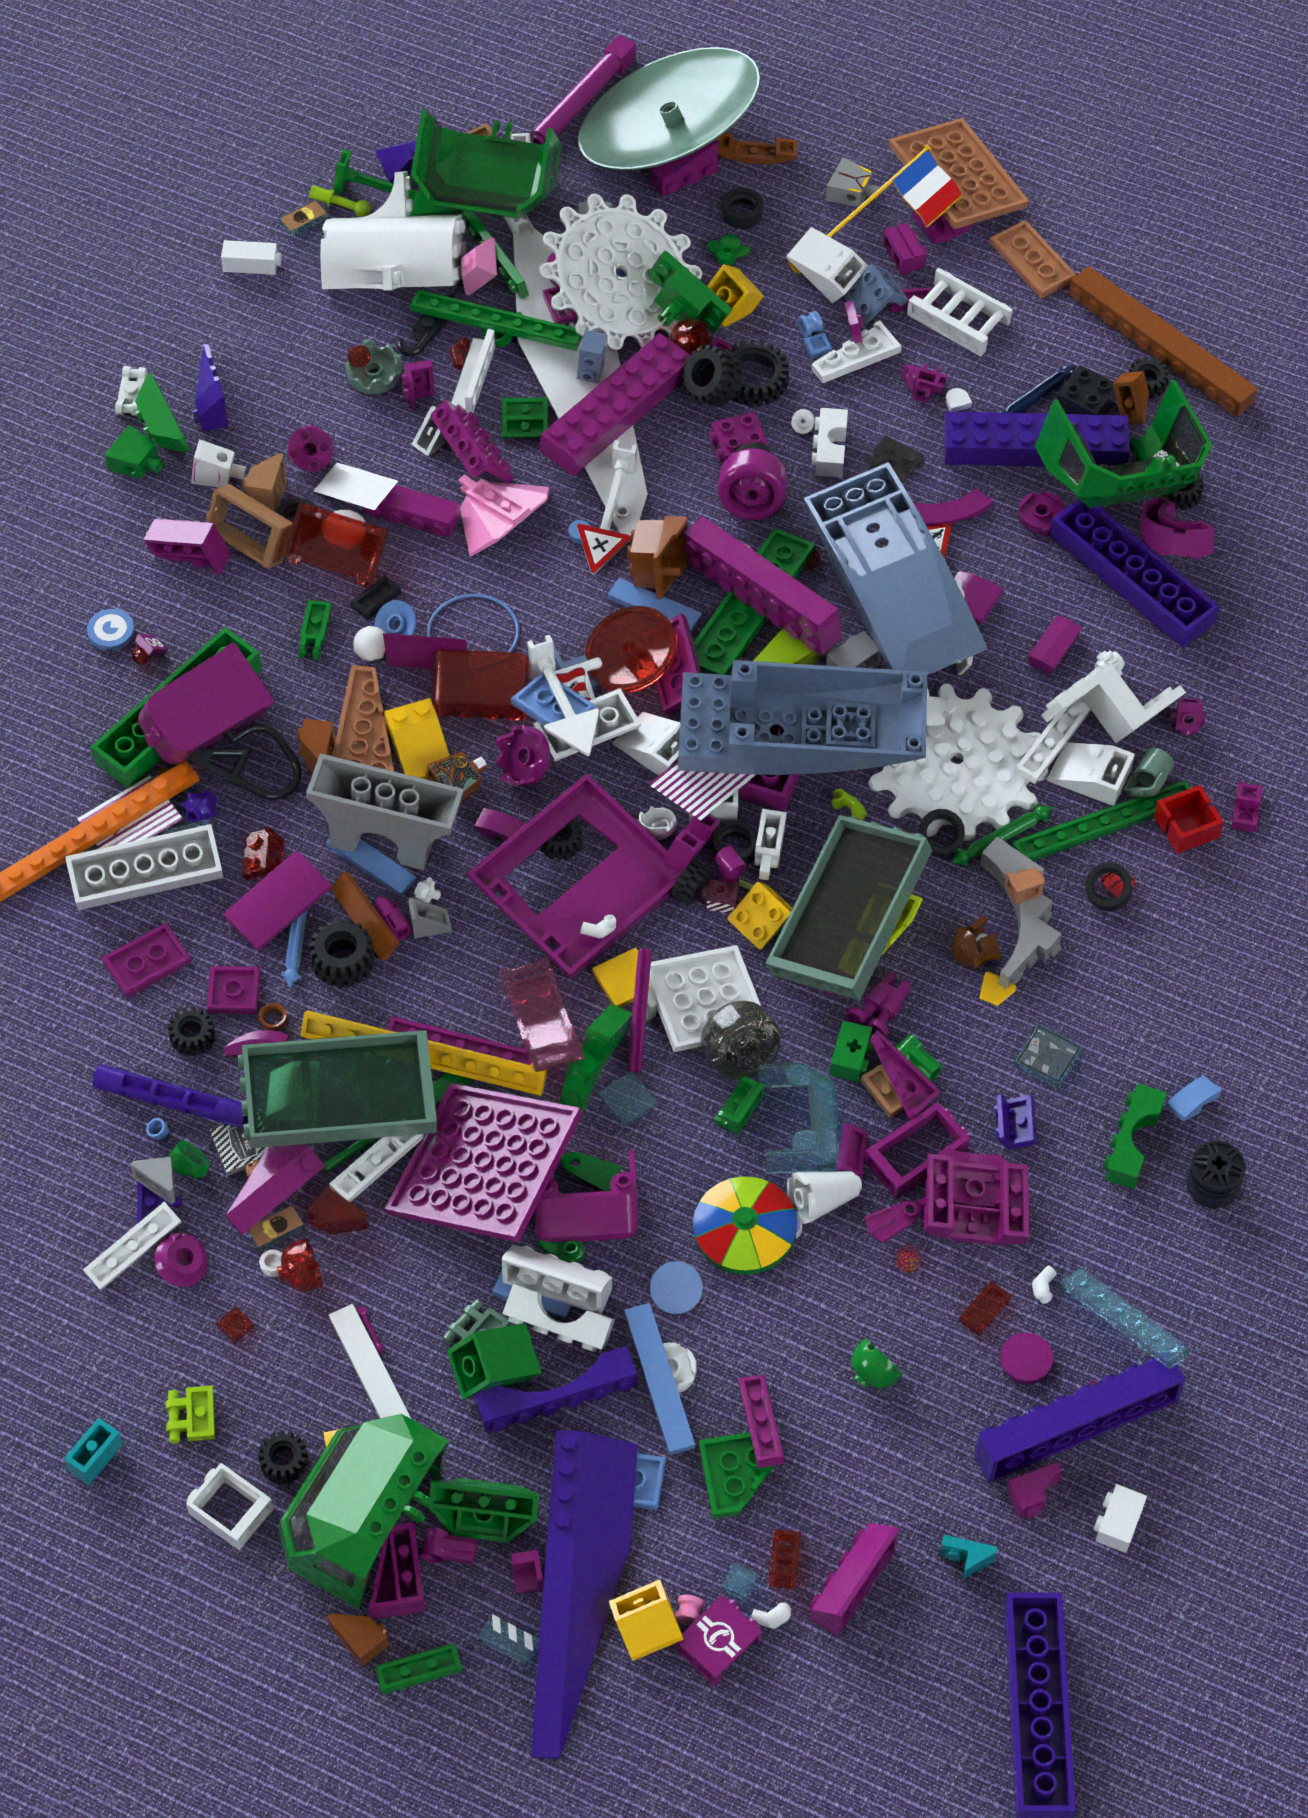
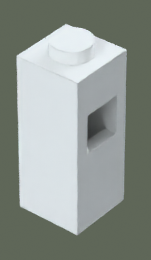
(250, 257)

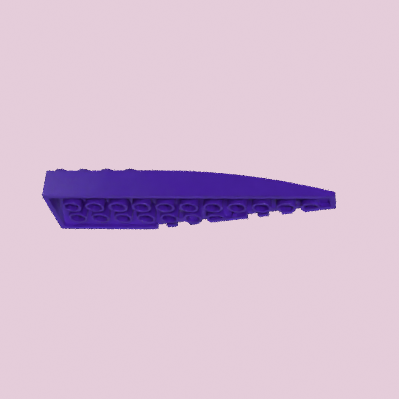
(582, 1570)

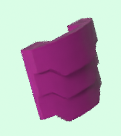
(976, 1198)

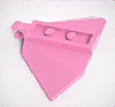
(496, 509)

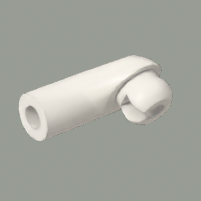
(601, 929)

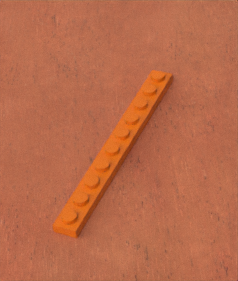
(96, 828)

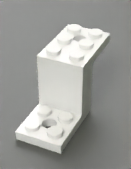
(1112, 702)

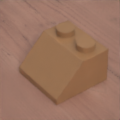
(267, 482)

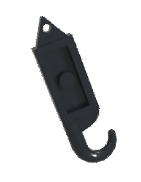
(424, 331)

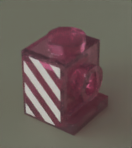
(721, 896)

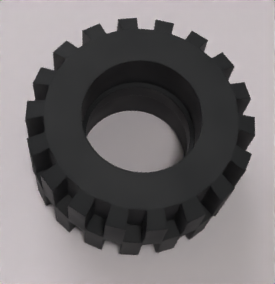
(725, 379)
(336, 937)

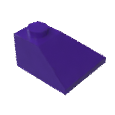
(397, 158)

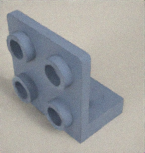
(873, 292)

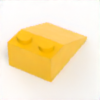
(416, 736)

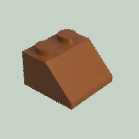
(315, 738)

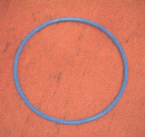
(480, 596)

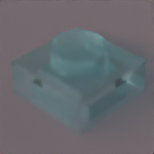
(739, 1581)

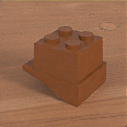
(657, 553)

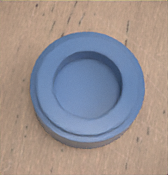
(573, 531)

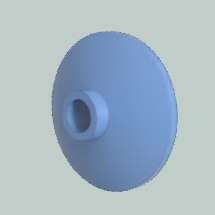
(393, 613)

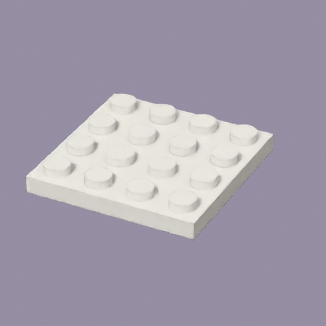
(694, 988)

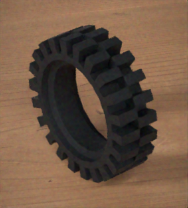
(769, 356)

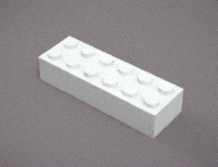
(144, 867)

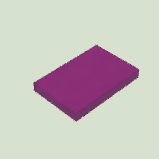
(146, 960)

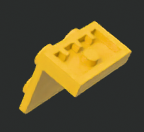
(760, 915)

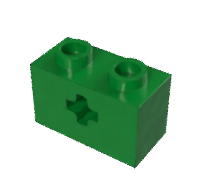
(846, 1063)

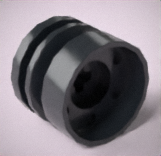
(1215, 1186)

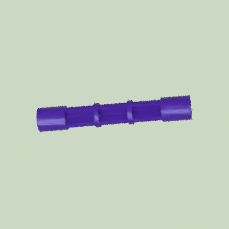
(169, 1095)

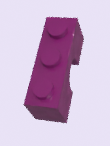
(690, 842)

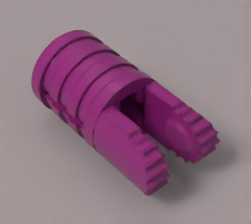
(394, 917)

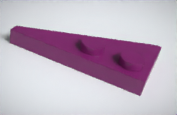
(911, 1086)

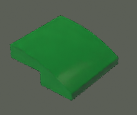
(524, 417)

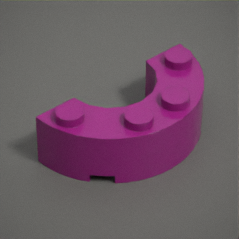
(1171, 535)

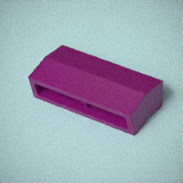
(1054, 644)

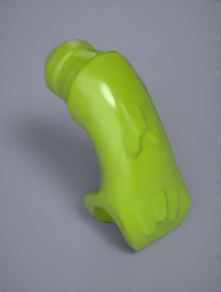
(844, 799)

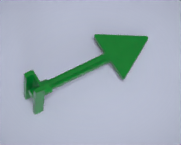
(421, 204)

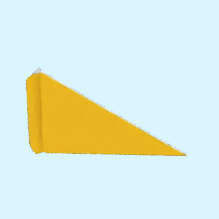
(992, 991)

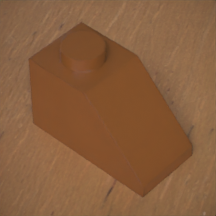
(1132, 396)
(359, 1635)

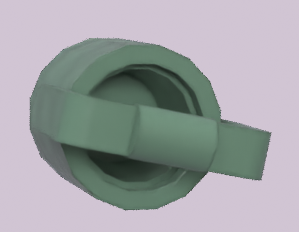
(1150, 773)

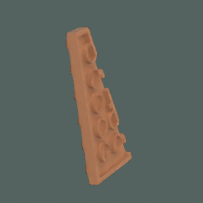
(362, 725)

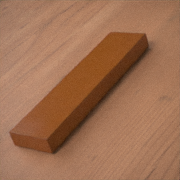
(364, 913)

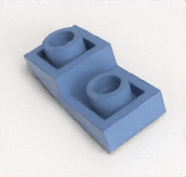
(1192, 1097)

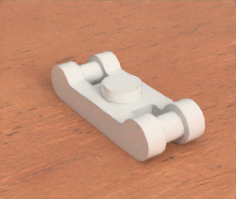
(129, 390)

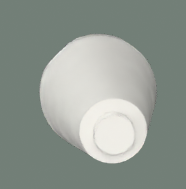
(821, 1192)

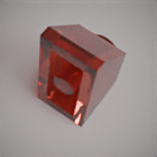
(336, 1214)

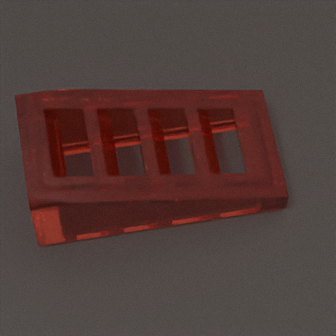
(782, 1575)

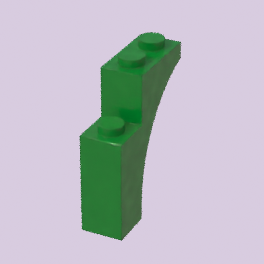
(599, 1044)

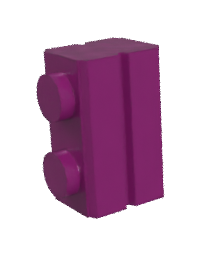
(904, 248)

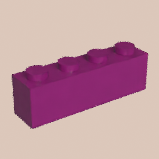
(418, 511)

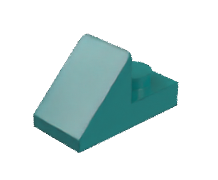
(975, 1554)

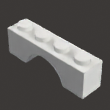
(527, 1306)

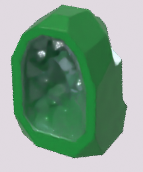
(189, 1160)

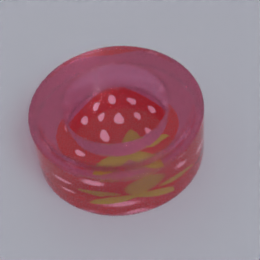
(908, 1258)

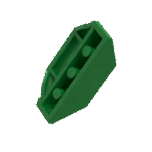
(158, 417)
(483, 1508)

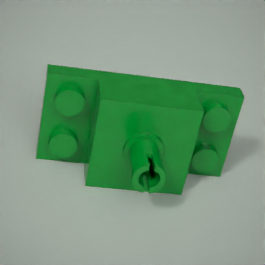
(685, 295)

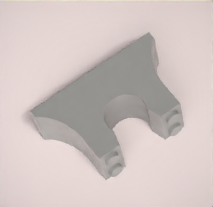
(382, 802)

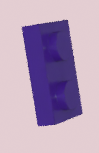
(1016, 1121)

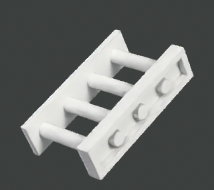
(958, 329)

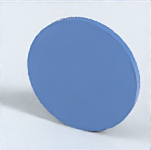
(676, 1287)

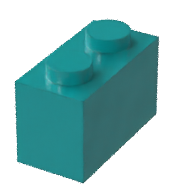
(93, 1451)

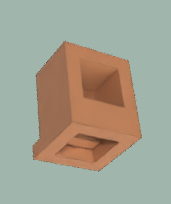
(1024, 885)

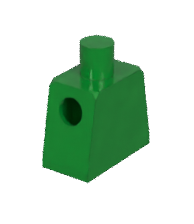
(133, 454)

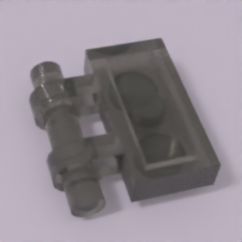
(898, 455)

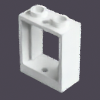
(250, 1521)

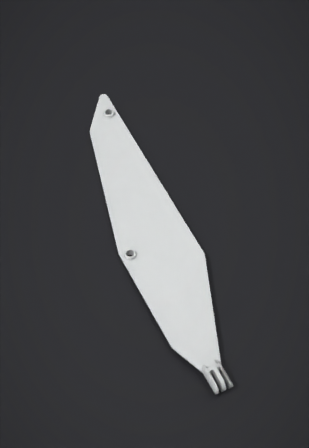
(557, 374)

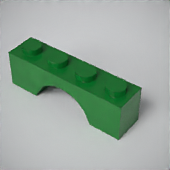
(1143, 1111)

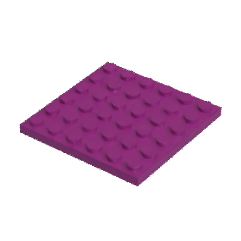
(484, 1162)

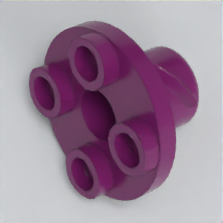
(310, 448)

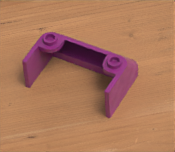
(589, 1214)

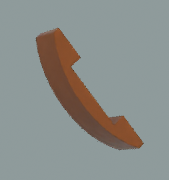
(757, 152)

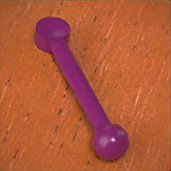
(362, 1312)

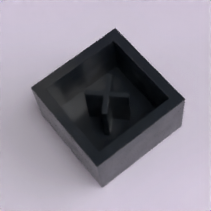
(1087, 393)

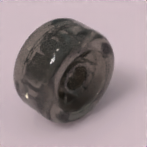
(740, 1039)

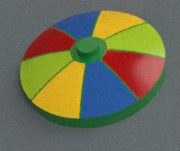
(745, 1225)

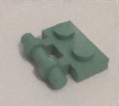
(485, 1321)

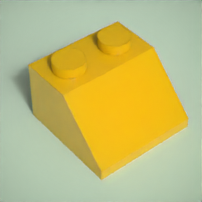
(735, 291)

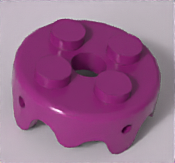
(513, 751)

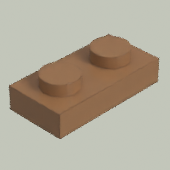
(882, 1090)

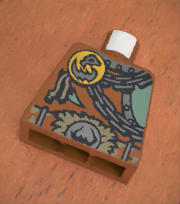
(458, 772)

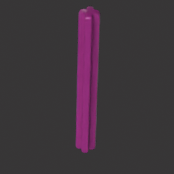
(639, 1010)

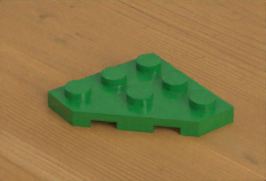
(730, 1473)

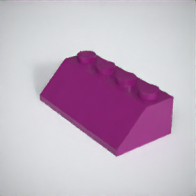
(854, 1577)

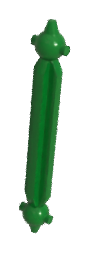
(1004, 833)

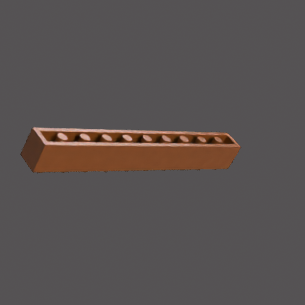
(1163, 341)

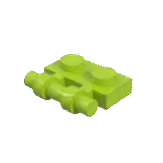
(200, 1414)

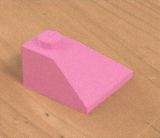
(479, 266)

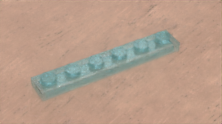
(1125, 1318)

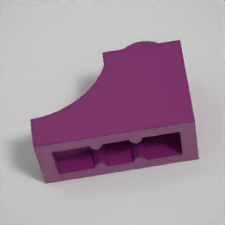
(1029, 1490)

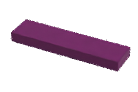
(761, 1421)

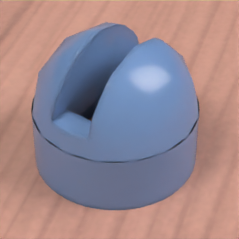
(157, 1126)

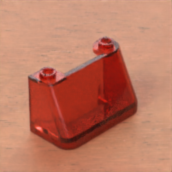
(336, 543)

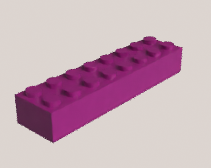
(614, 405)
(762, 586)

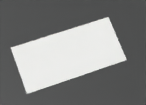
(355, 486)

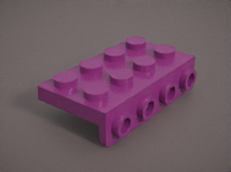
(470, 441)

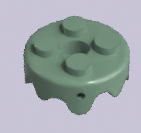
(385, 361)

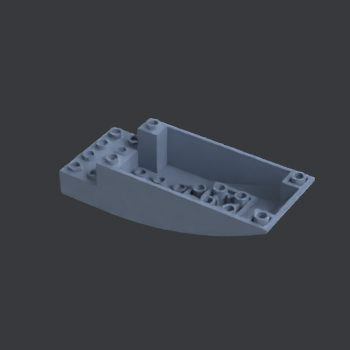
(898, 589)
(828, 715)

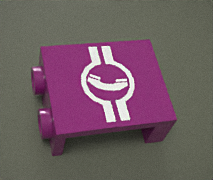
(718, 1639)

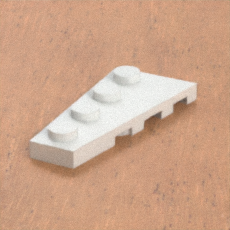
(876, 346)

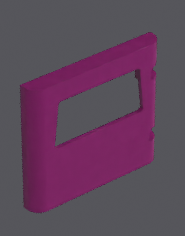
(622, 885)

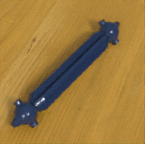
(1040, 390)

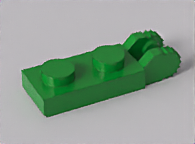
(314, 627)

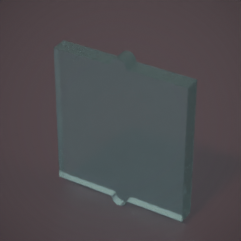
(628, 1099)

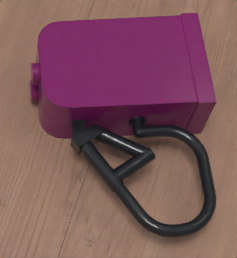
(207, 707)

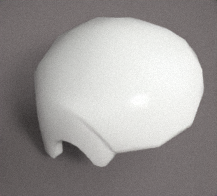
(369, 643)
(658, 822)

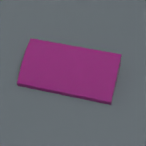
(277, 900)

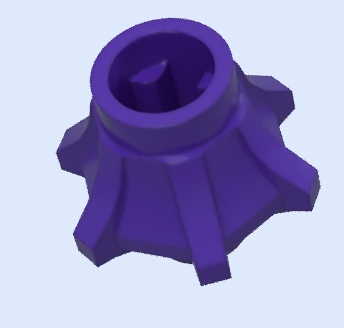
(200, 806)

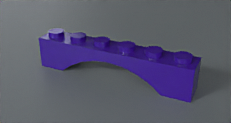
(505, 1406)

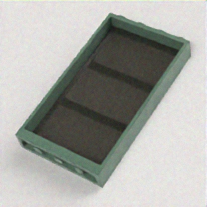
(849, 907)

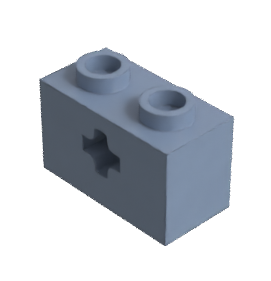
(591, 356)

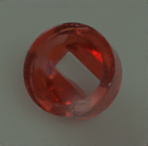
(140, 656)

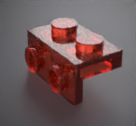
(261, 853)

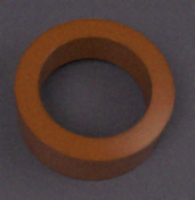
(269, 1008)

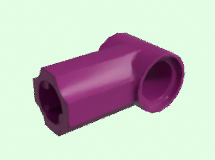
(729, 865)
(442, 1546)

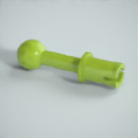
(361, 208)

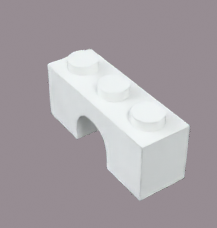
(829, 456)

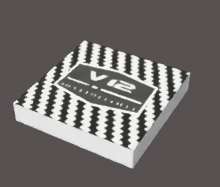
(234, 1149)

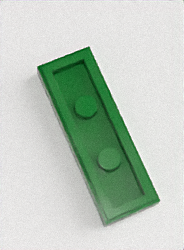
(418, 1668)

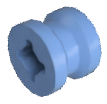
(810, 323)

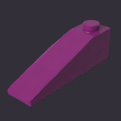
(273, 1180)

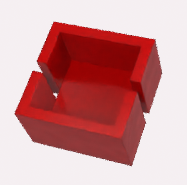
(1185, 820)

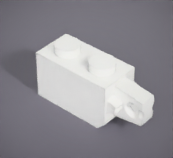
(769, 841)

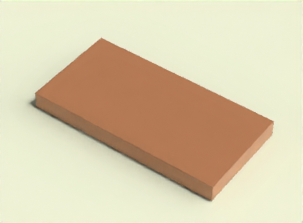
(1032, 259)

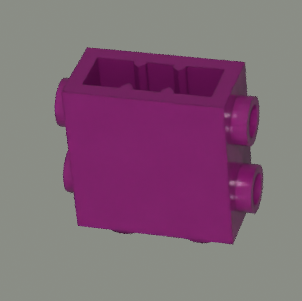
(735, 432)

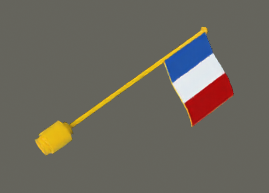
(921, 186)

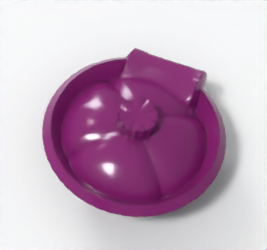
(181, 1260)

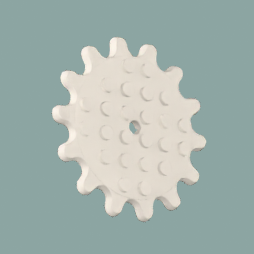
(588, 262)
(978, 787)

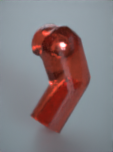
(457, 352)

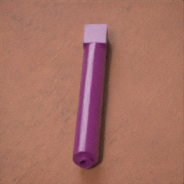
(616, 58)

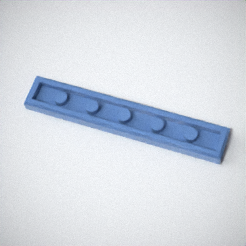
(659, 1379)

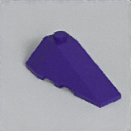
(209, 398)

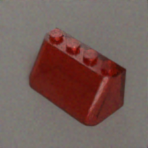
(478, 683)

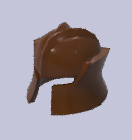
(973, 947)

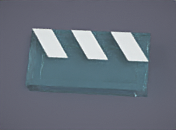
(509, 1639)

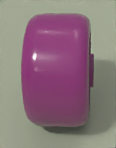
(752, 484)

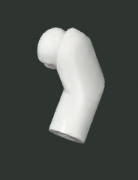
(1041, 1286)
(774, 1617)

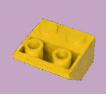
(646, 1620)

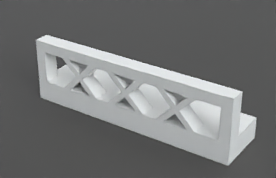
(474, 372)

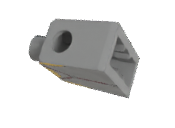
(850, 184)

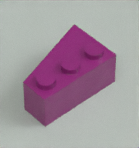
(685, 170)
(188, 541)
(398, 1577)

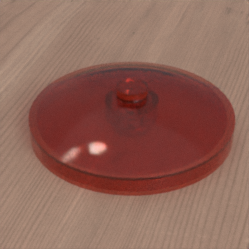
(633, 647)

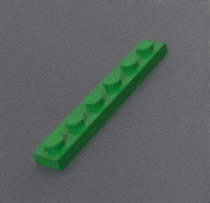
(505, 267)

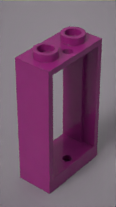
(887, 1174)

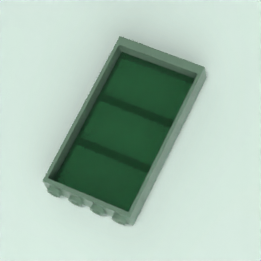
(337, 1089)

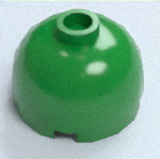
(873, 1367)

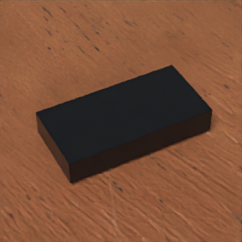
(375, 597)

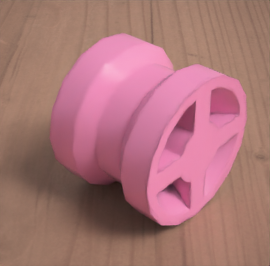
(689, 1609)

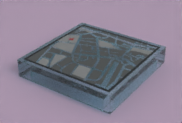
(1048, 1056)

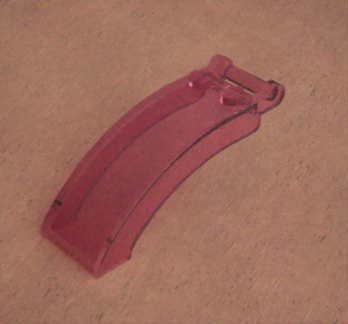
(541, 1016)

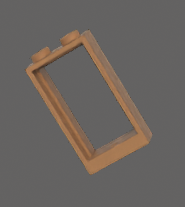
(281, 527)

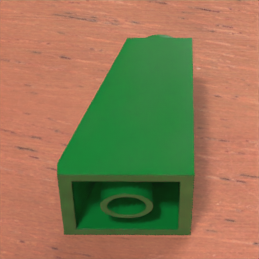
(493, 1359)

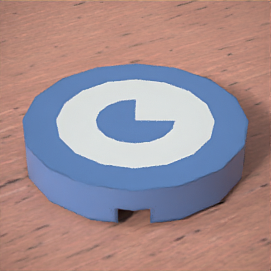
(110, 629)

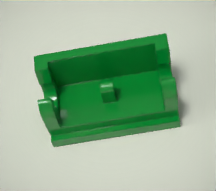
(740, 1105)

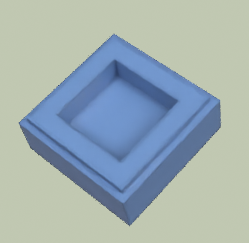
(817, 345)

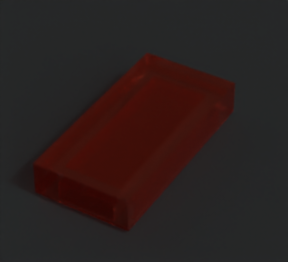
(985, 1308)

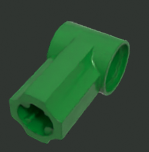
(915, 1053)

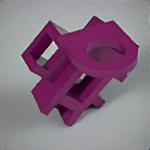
(916, 381)

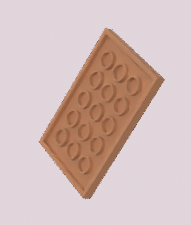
(960, 153)

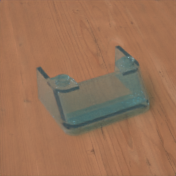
(813, 1148)

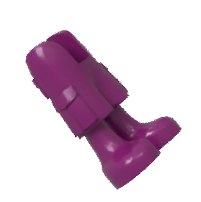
(882, 999)

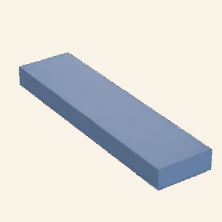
(628, 595)
(378, 867)

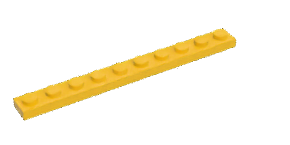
(442, 1056)

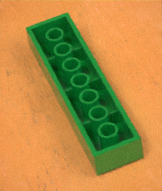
(123, 748)

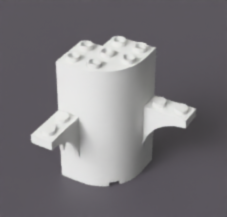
(392, 247)

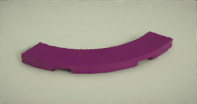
(956, 510)

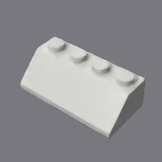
(614, 720)
(556, 1278)

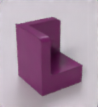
(527, 1572)

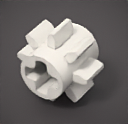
(1113, 658)

